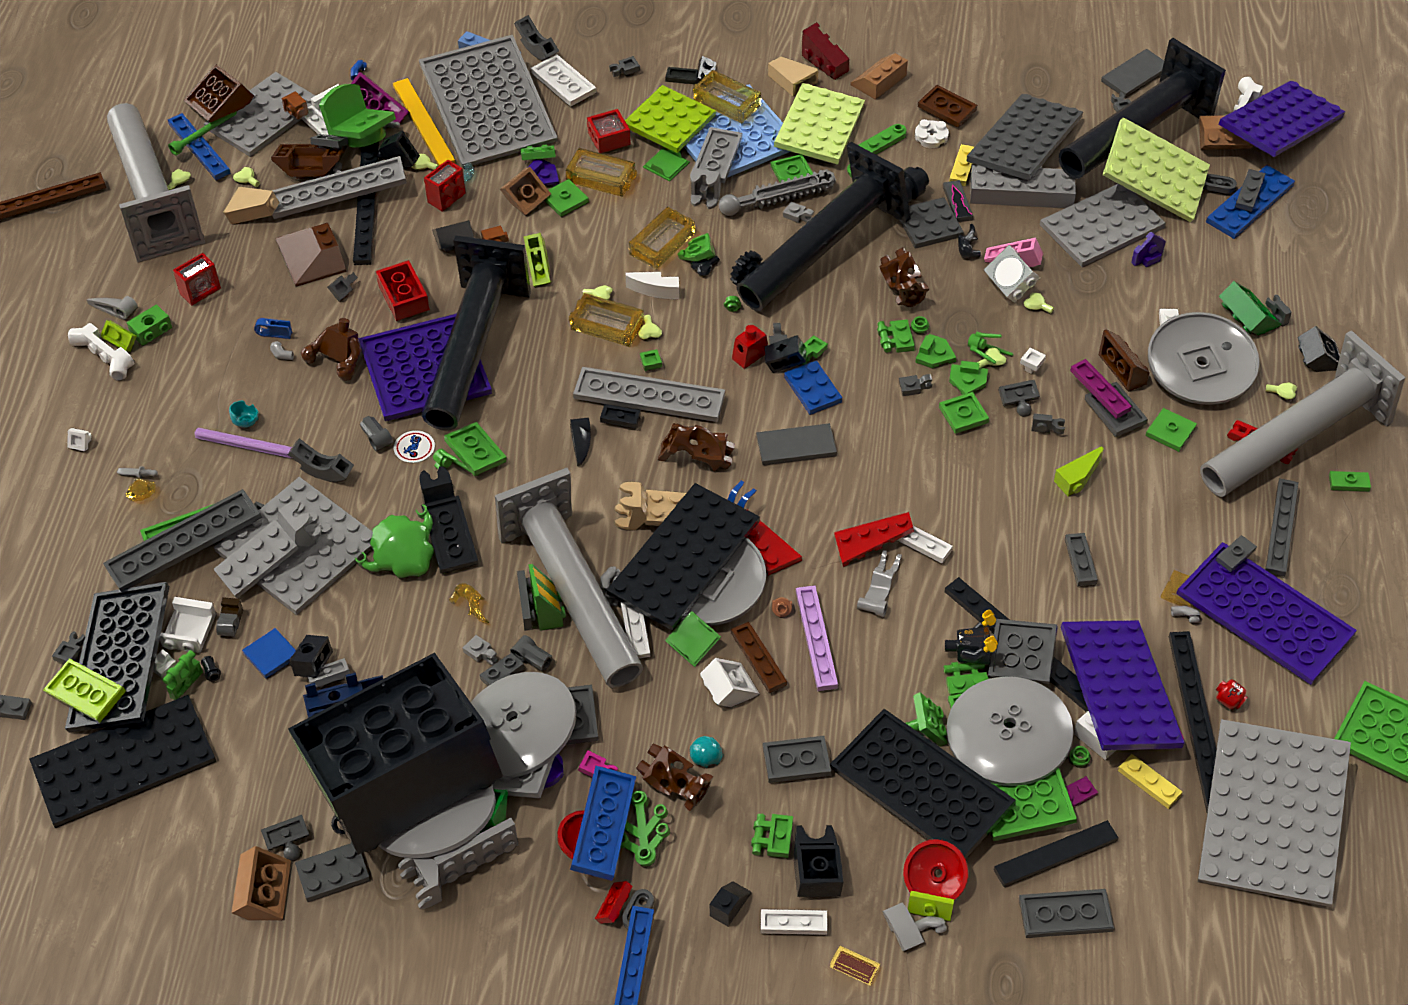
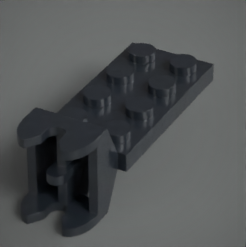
(450, 529)

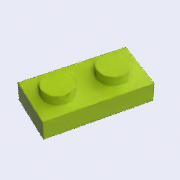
(118, 335)

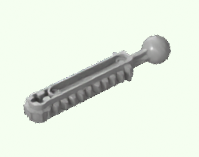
(780, 191)

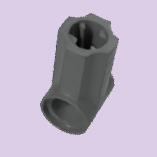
(376, 434)
(527, 651)

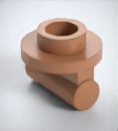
(781, 606)

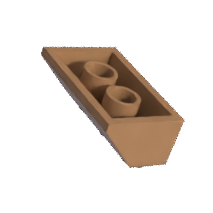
(881, 76)
(1217, 137)
(261, 885)

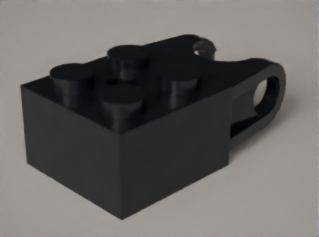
(817, 864)

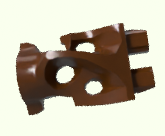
(910, 289)
(707, 442)
(664, 768)

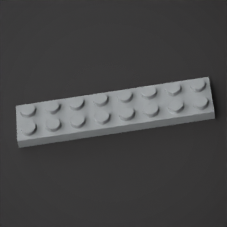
(339, 187)
(649, 394)

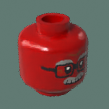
(1231, 694)

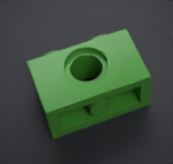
(149, 324)

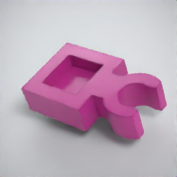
(590, 761)

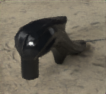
(964, 244)

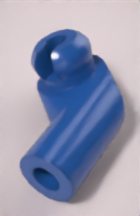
(356, 67)

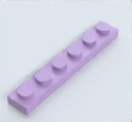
(816, 638)

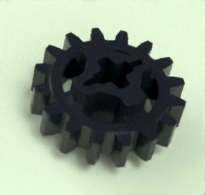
(745, 266)

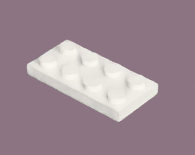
(563, 80)

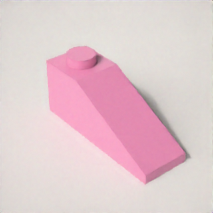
(1028, 250)

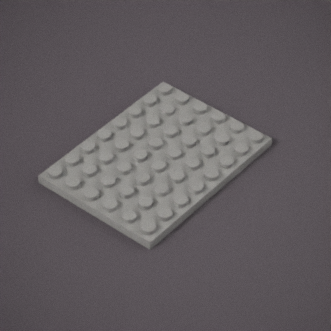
(487, 100)
(1275, 812)

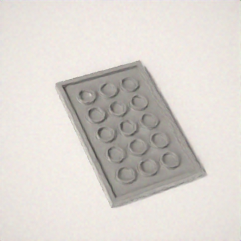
(262, 118)
(1102, 224)

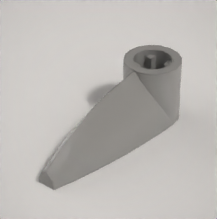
(116, 307)

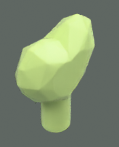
(423, 162)
(246, 175)
(178, 177)
(602, 292)
(1037, 302)
(649, 330)
(995, 354)
(1284, 390)

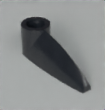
(581, 438)

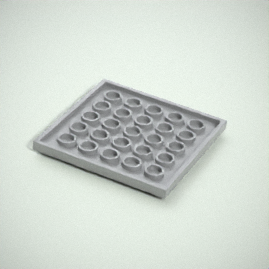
(310, 568)

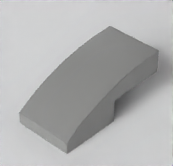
(903, 926)

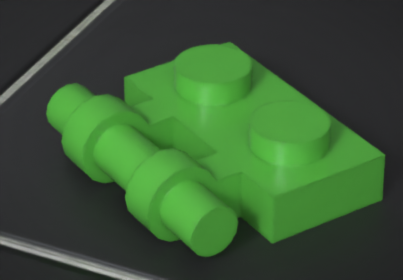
(537, 152)
(900, 333)
(182, 675)
(960, 683)
(779, 836)

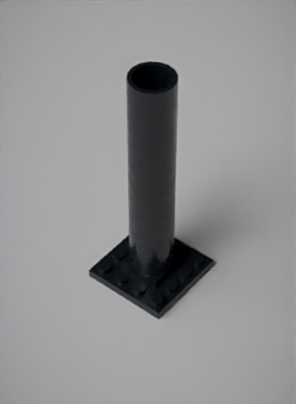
(1185, 83)
(874, 185)
(486, 272)

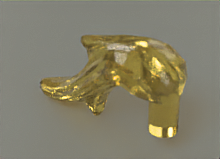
(473, 598)

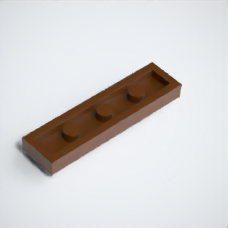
(759, 657)

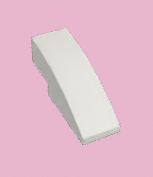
(653, 284)

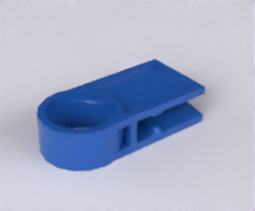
(275, 327)

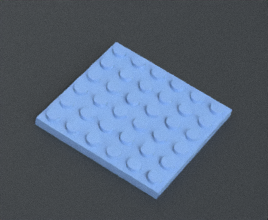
(757, 138)

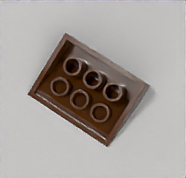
(218, 95)

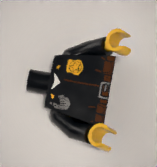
(975, 643)

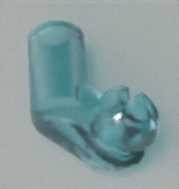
(468, 172)

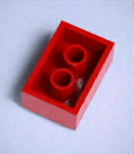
(402, 290)

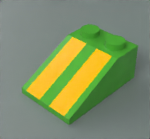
(545, 600)

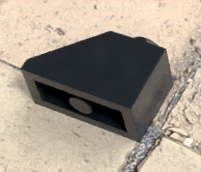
(728, 902)

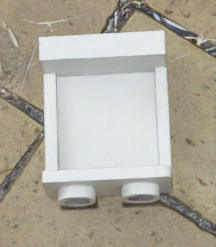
(188, 625)

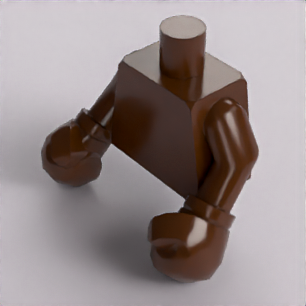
(338, 343)

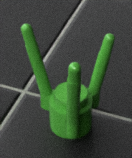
(977, 342)
(445, 459)

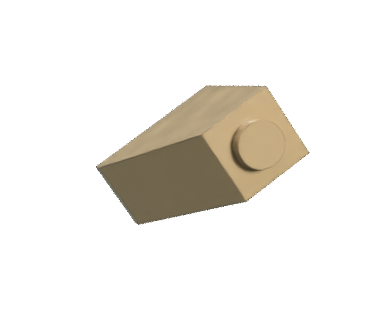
(791, 74)
(250, 205)

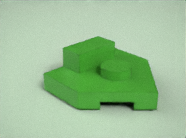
(698, 249)
(935, 351)
(968, 377)

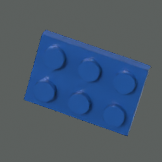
(813, 387)

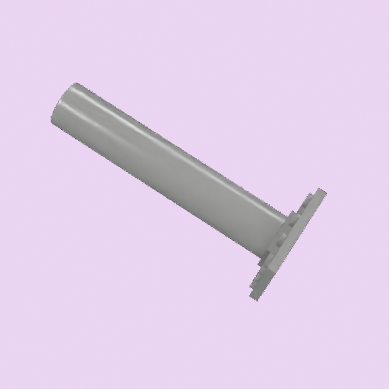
(158, 218)
(1359, 381)
(540, 513)

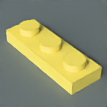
(962, 168)
(1150, 781)

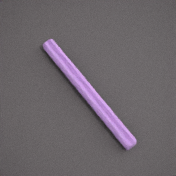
(242, 442)

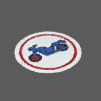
(414, 446)

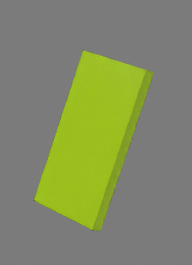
(84, 690)

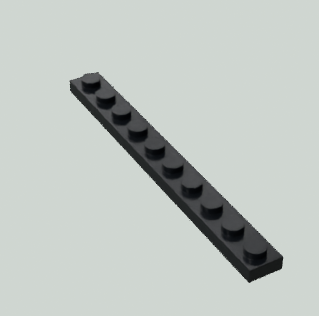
(365, 214)
(976, 605)
(1195, 709)

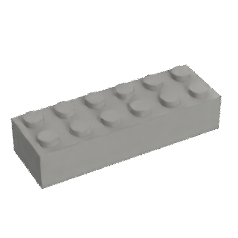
(1045, 189)

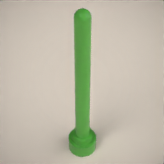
(177, 146)

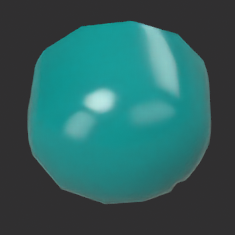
(242, 414)
(706, 751)

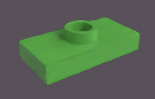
(1349, 481)

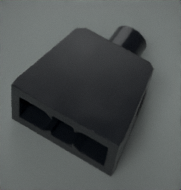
(397, 146)

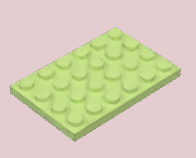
(819, 123)
(1156, 169)

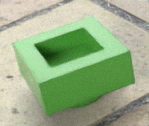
(650, 360)

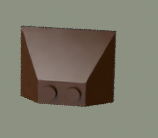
(306, 159)
(311, 254)

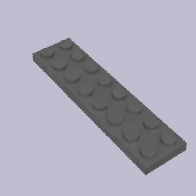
(182, 540)

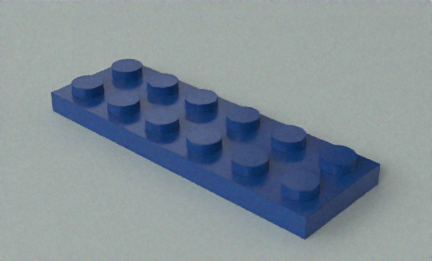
(1234, 220)
(603, 823)

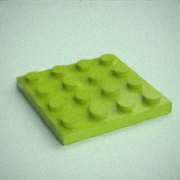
(670, 118)

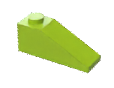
(537, 259)
(1074, 475)

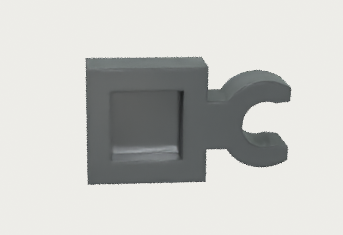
(625, 66)
(1119, 102)
(69, 649)

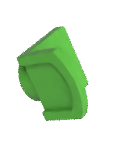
(348, 116)

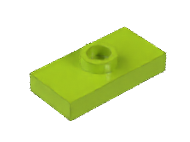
(930, 905)

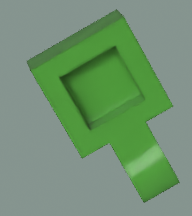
(814, 347)

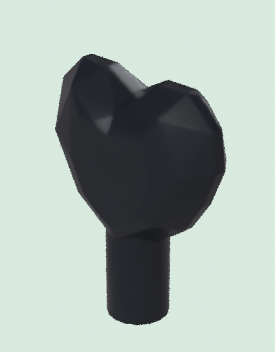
(704, 266)

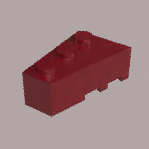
(822, 53)

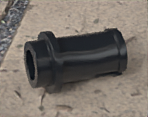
(212, 673)

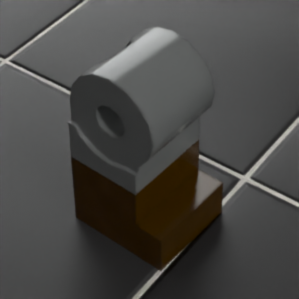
(229, 616)

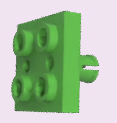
(929, 719)

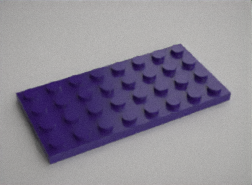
(1282, 118)
(1268, 615)
(1121, 685)

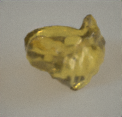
(140, 490)

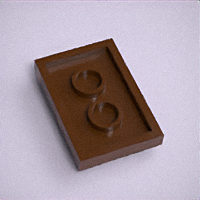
(947, 106)

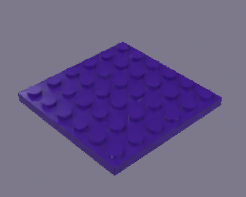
(405, 365)

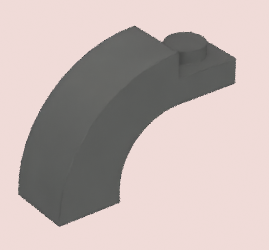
(533, 40)
(318, 465)

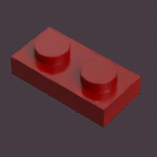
(613, 902)

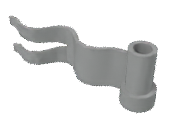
(879, 588)

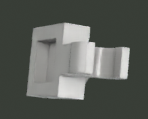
(796, 212)
(480, 649)

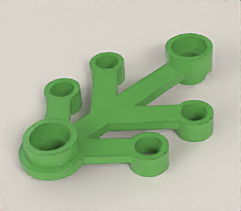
(644, 830)

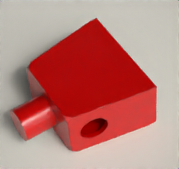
(749, 346)

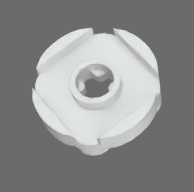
(939, 131)

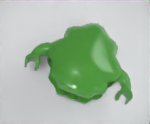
(401, 546)

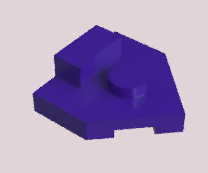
(545, 171)
(1149, 251)

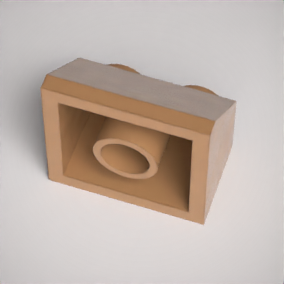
(525, 191)

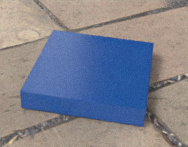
(269, 653)

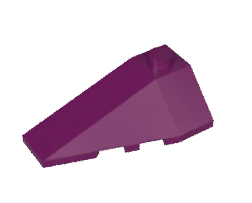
(378, 98)

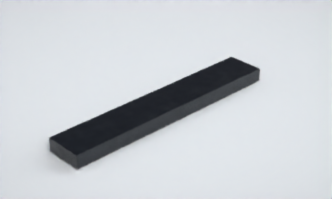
(1055, 853)

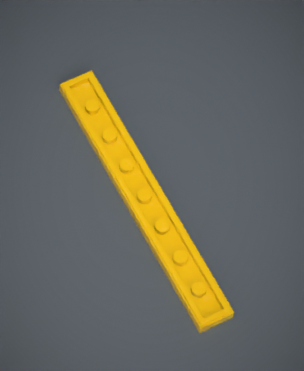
(423, 121)

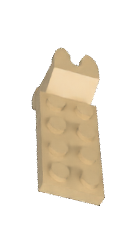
(644, 506)

